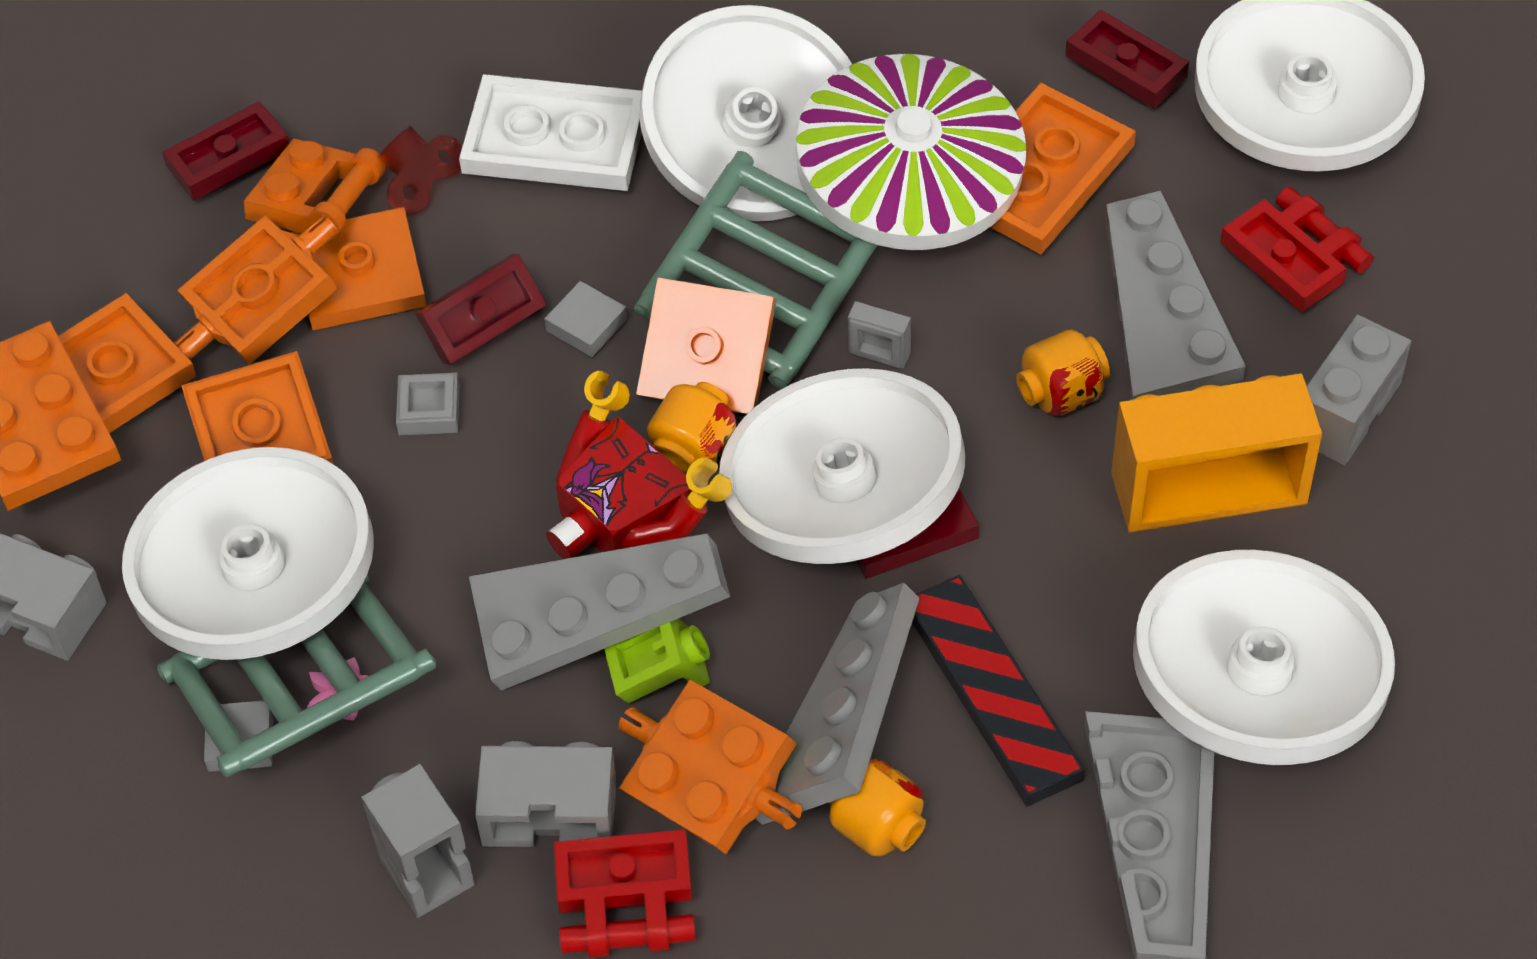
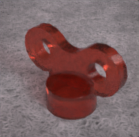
(418, 166)

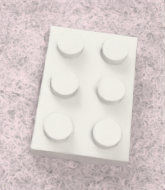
(553, 133)

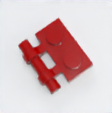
(1286, 257)
(619, 874)

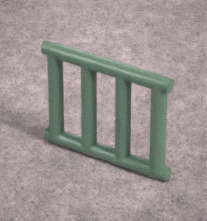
(713, 214)
(293, 722)

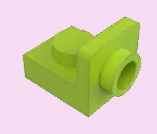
(658, 659)

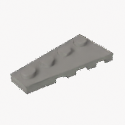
(1164, 306)
(582, 604)
(847, 702)
(1158, 827)

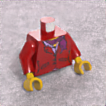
(620, 487)

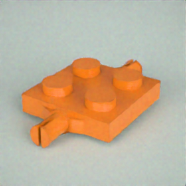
(257, 289)
(709, 767)

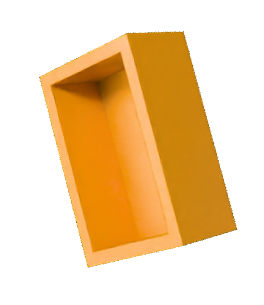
(1215, 452)

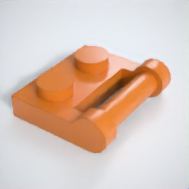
(303, 176)

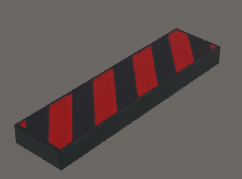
(995, 692)

